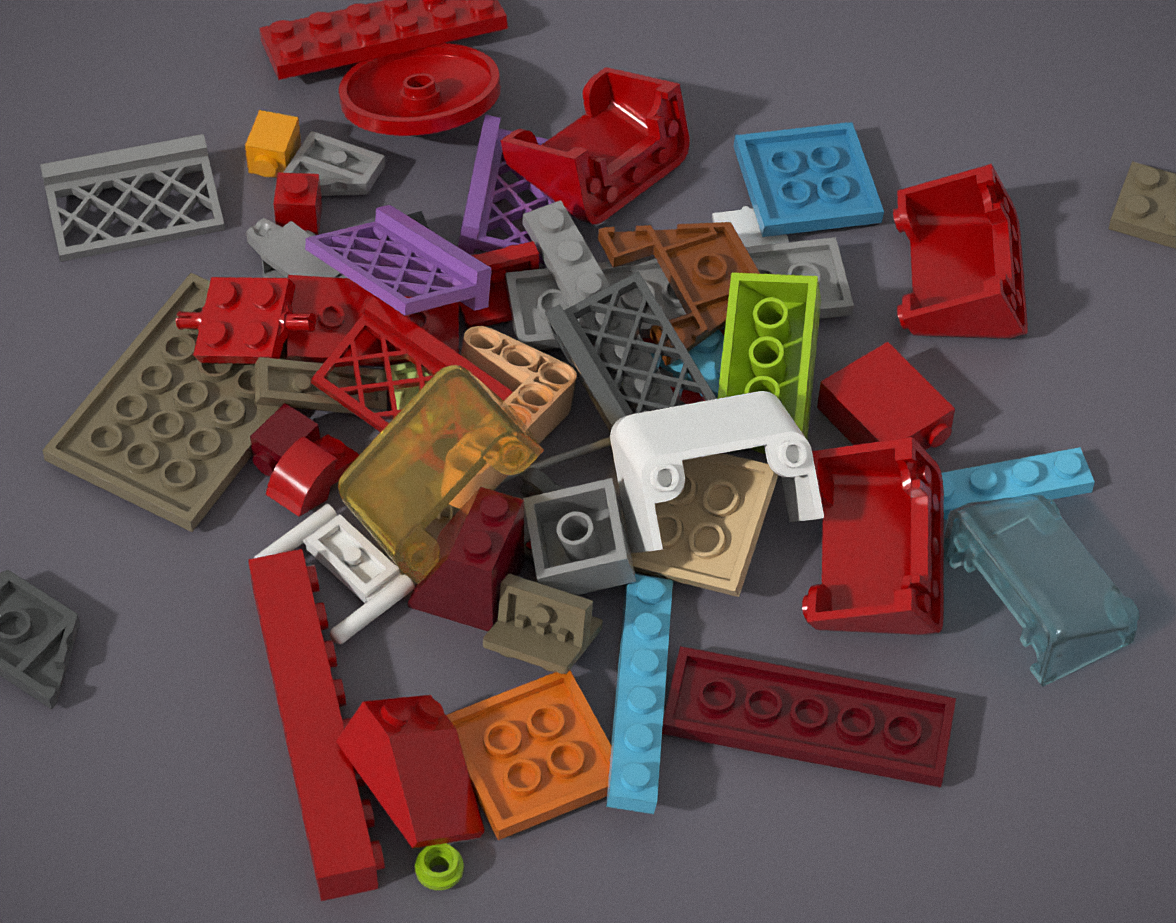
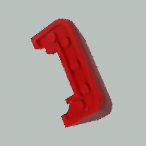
(613, 152)
(963, 258)
(879, 540)

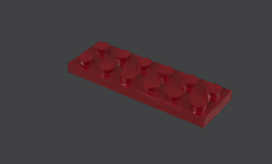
(809, 716)

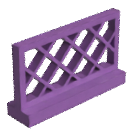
(483, 195)
(404, 262)

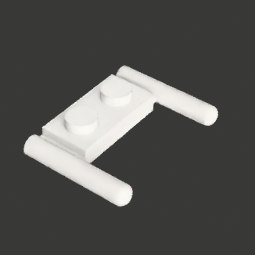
(352, 561)

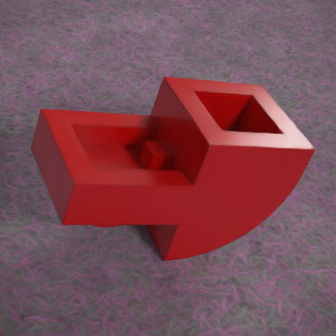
(308, 472)

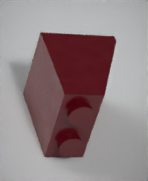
(475, 556)

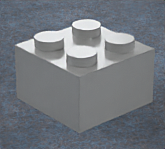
(580, 538)

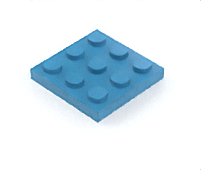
(808, 179)

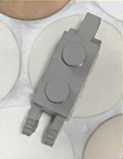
(284, 251)

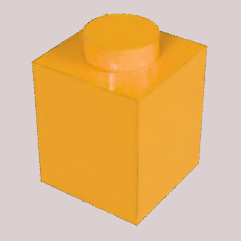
(272, 143)

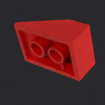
(414, 768)

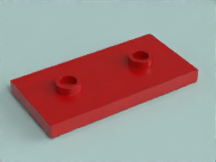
(337, 308)

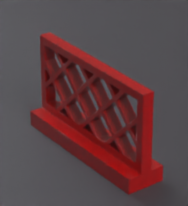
(409, 343)

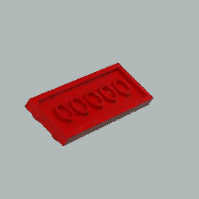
(374, 32)

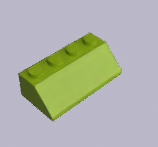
(772, 340)

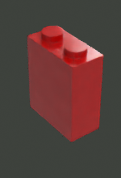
(885, 400)

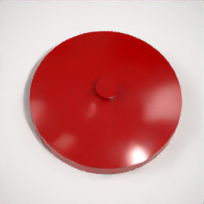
(420, 90)

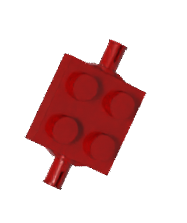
(245, 320)

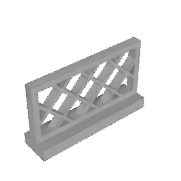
(127, 171)

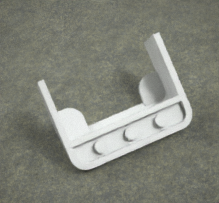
(653, 444)

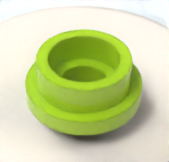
(439, 855)

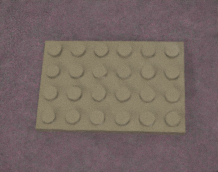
(163, 422)

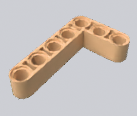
(539, 384)

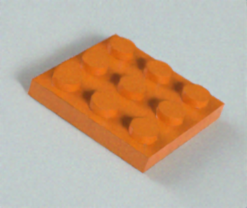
(533, 753)

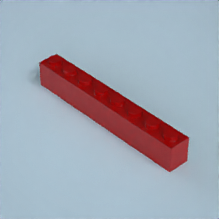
(312, 723)

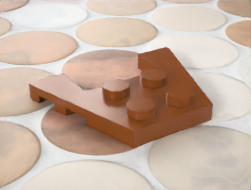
(696, 264)

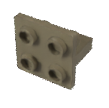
(542, 625)

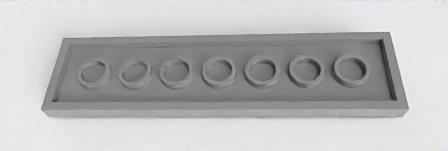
(535, 291)

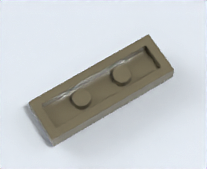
(290, 383)

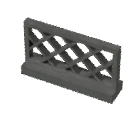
(595, 373)

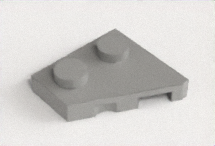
(340, 165)

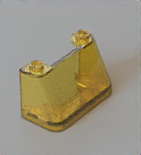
(429, 459)

